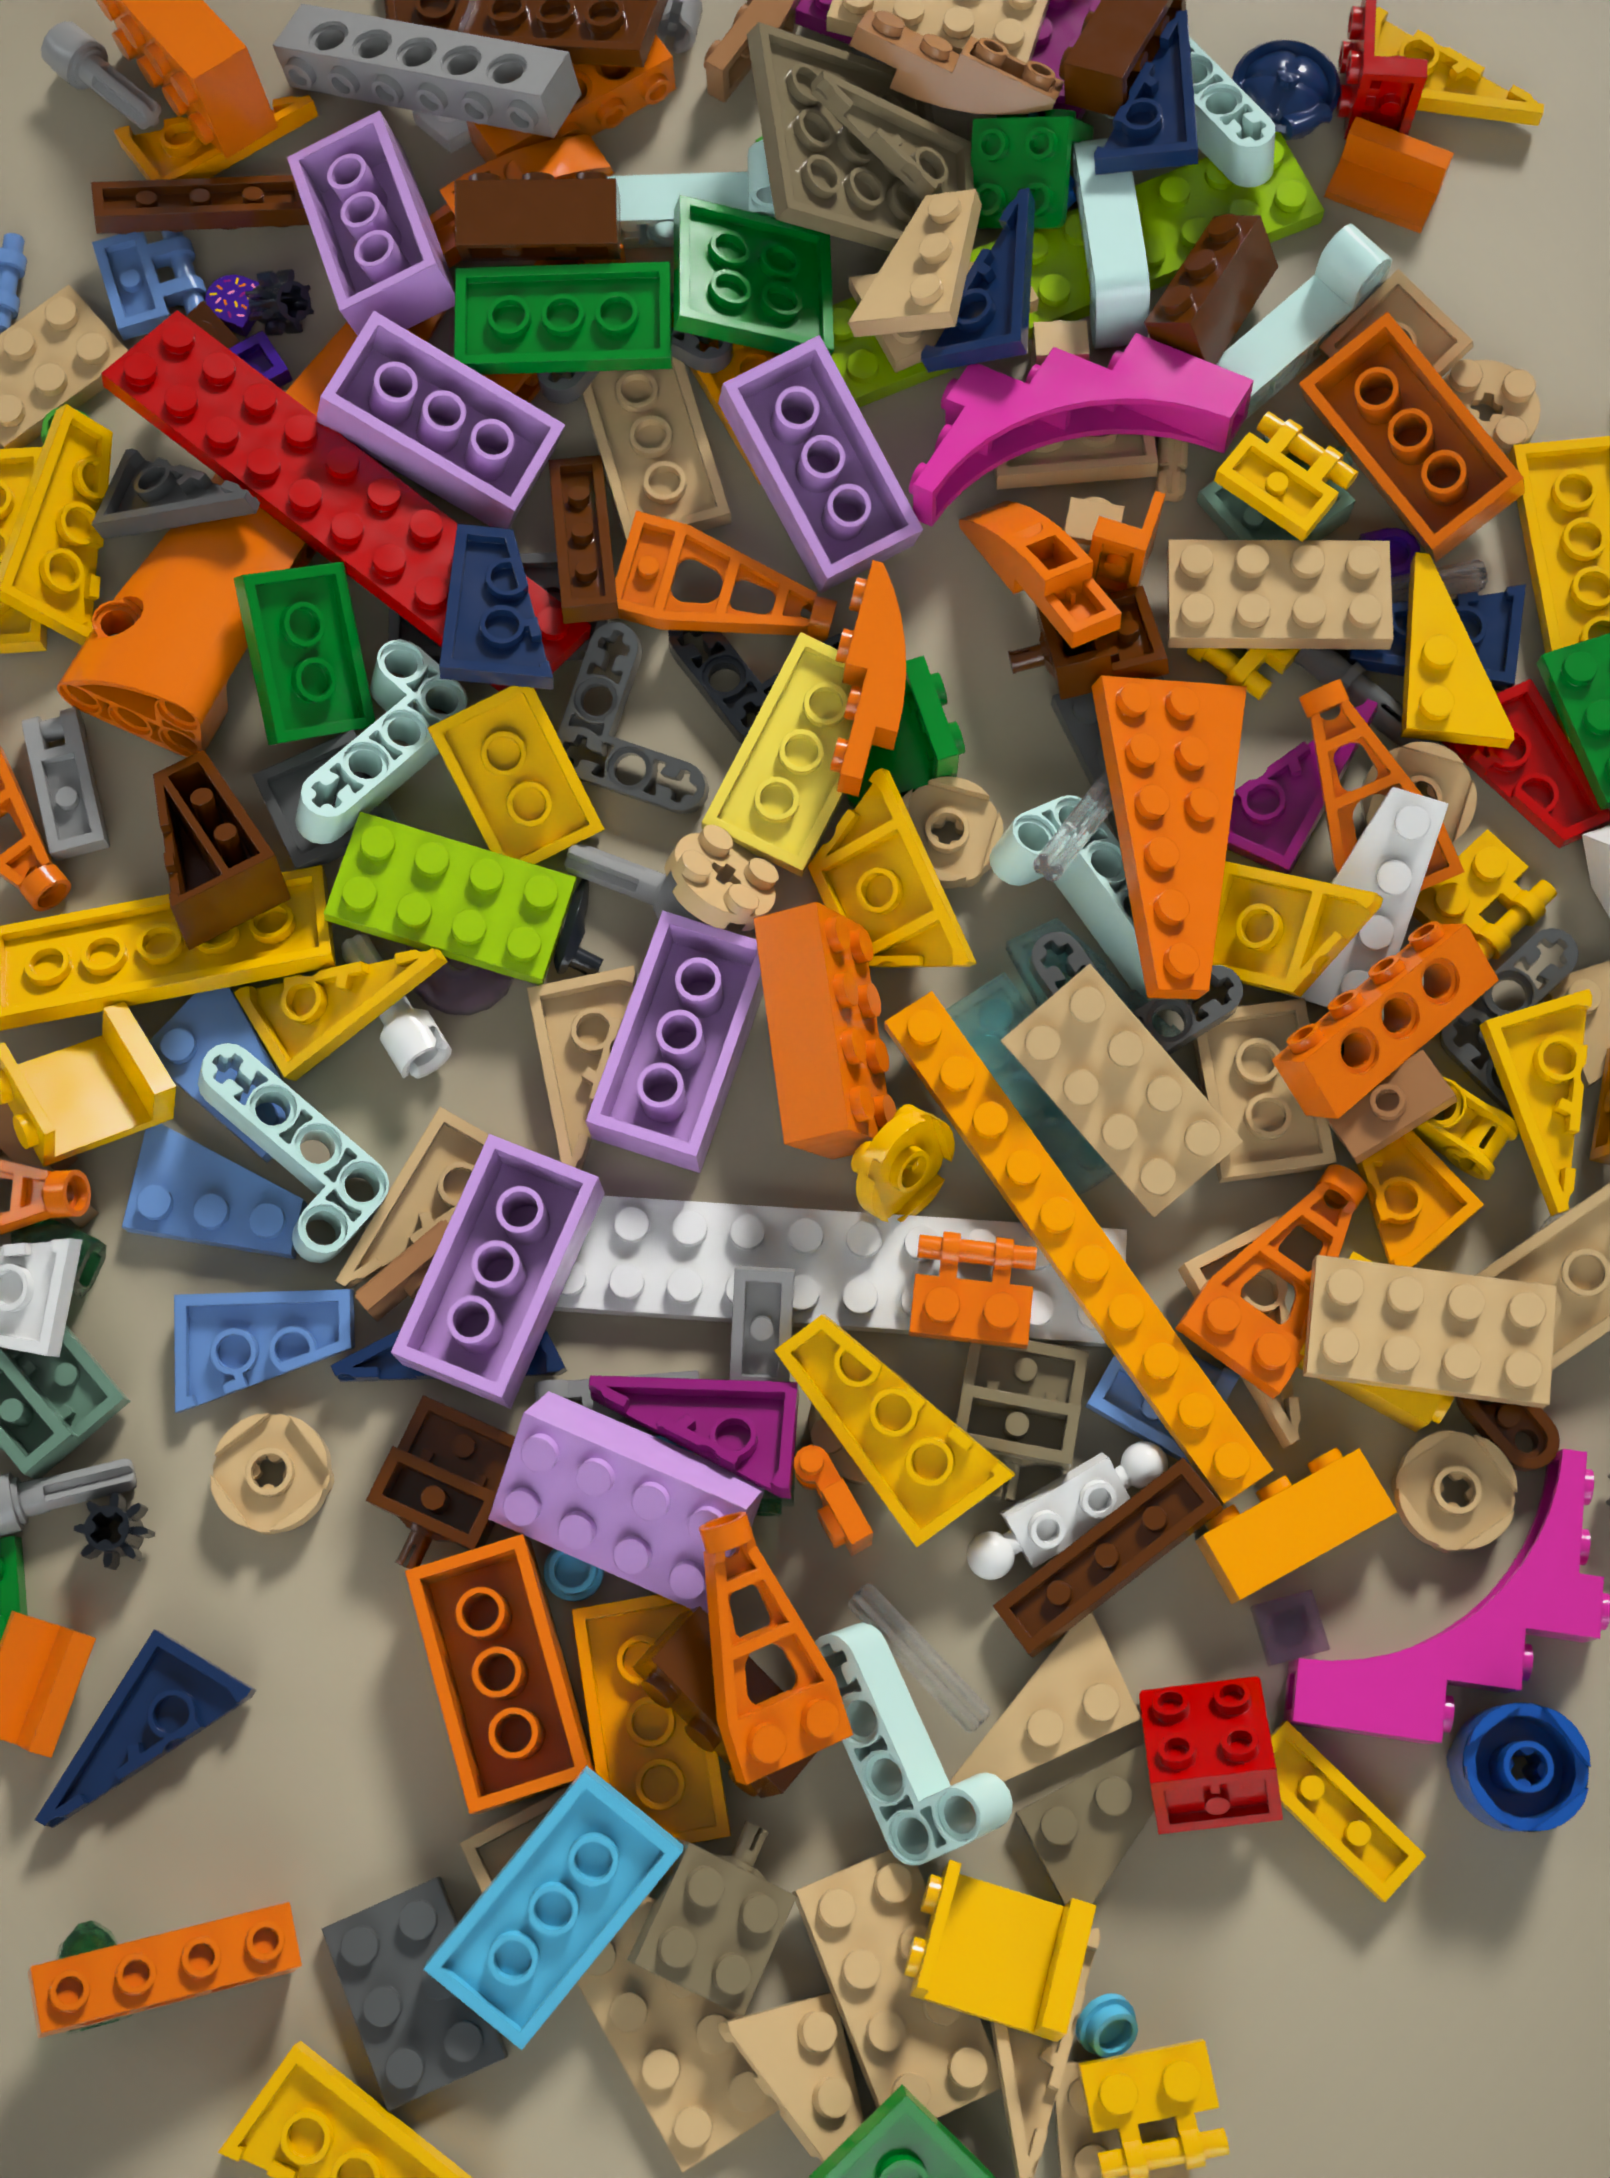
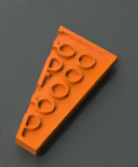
(1172, 794)

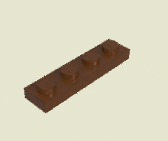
(197, 204)
(583, 540)
(1108, 1557)

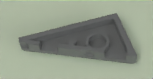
(164, 496)

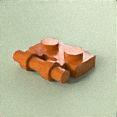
(967, 1308)
(840, 1513)

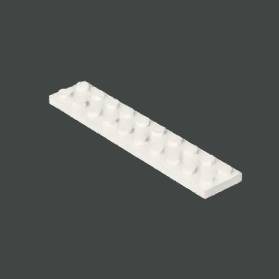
(849, 1265)

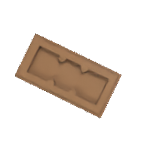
(1394, 1107)
(402, 1275)

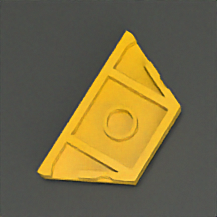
(887, 884)
(1285, 927)

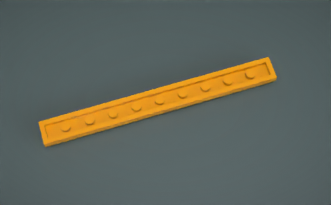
(1078, 1249)

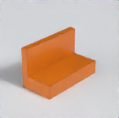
(1389, 175)
(1122, 550)
(39, 1680)

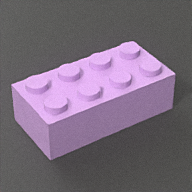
(372, 226)
(439, 422)
(819, 463)
(679, 1043)
(499, 1271)
(617, 1497)

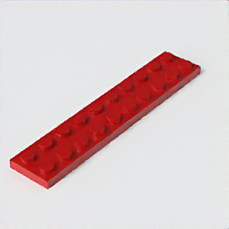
(308, 476)

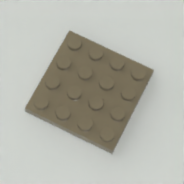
(814, 163)

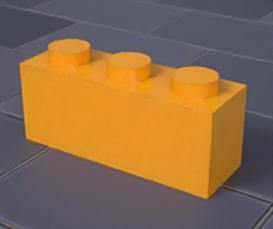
(1294, 1523)

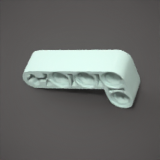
(1230, 124)
(650, 200)
(1112, 250)
(1291, 334)
(373, 752)
(1091, 883)
(284, 1143)
(896, 1739)

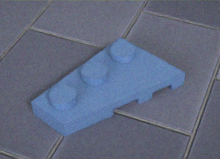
(195, 1029)
(207, 1199)
(254, 1336)

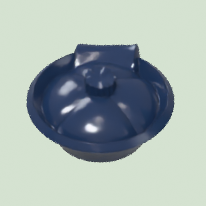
(1290, 84)

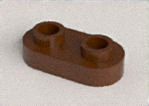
(1502, 1422)

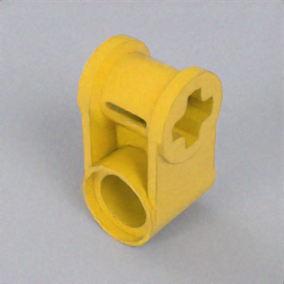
(1464, 1129)

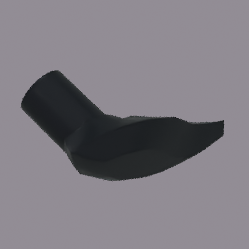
(573, 929)

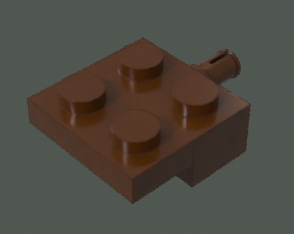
(1127, 652)
(442, 1479)

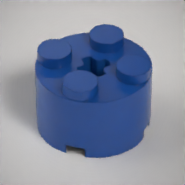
(1553, 1773)

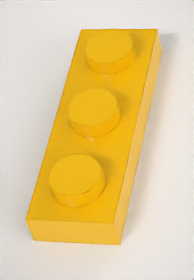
(1341, 1815)

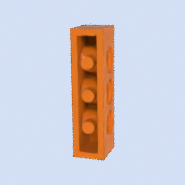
(605, 101)
(1413, 1014)
(163, 1969)

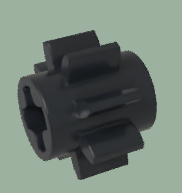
(279, 302)
(98, 1532)

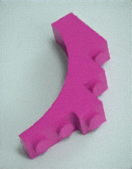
(1141, 392)
(1486, 1649)

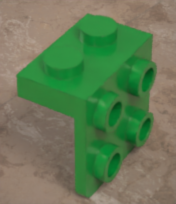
(1023, 154)
(925, 740)

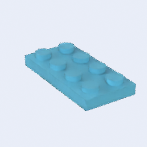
(553, 1907)

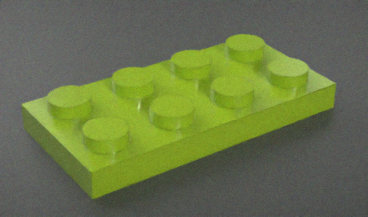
(450, 898)

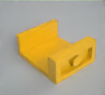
(88, 1090)
(1000, 1953)

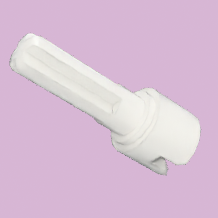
(407, 1033)

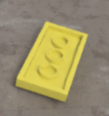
(781, 780)

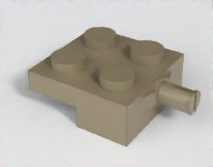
(1023, 1405)
(714, 1922)

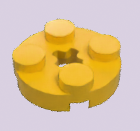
(902, 1164)

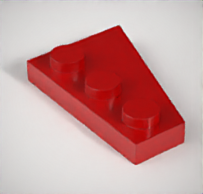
(1538, 770)

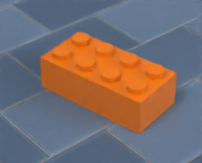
(198, 65)
(1412, 437)
(823, 1029)
(499, 1674)

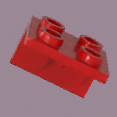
(1376, 86)
(1210, 1755)

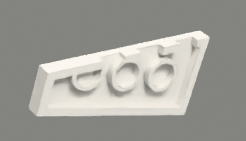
(1392, 863)
(36, 1294)

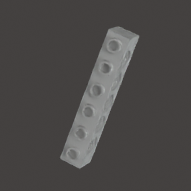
(428, 69)

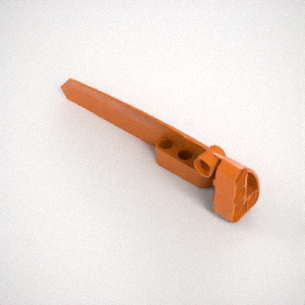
(183, 613)

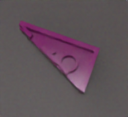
(1282, 807)
(728, 1422)

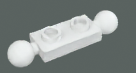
(1064, 1510)

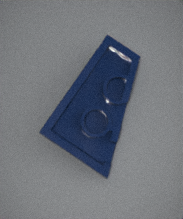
(490, 615)
(1490, 622)

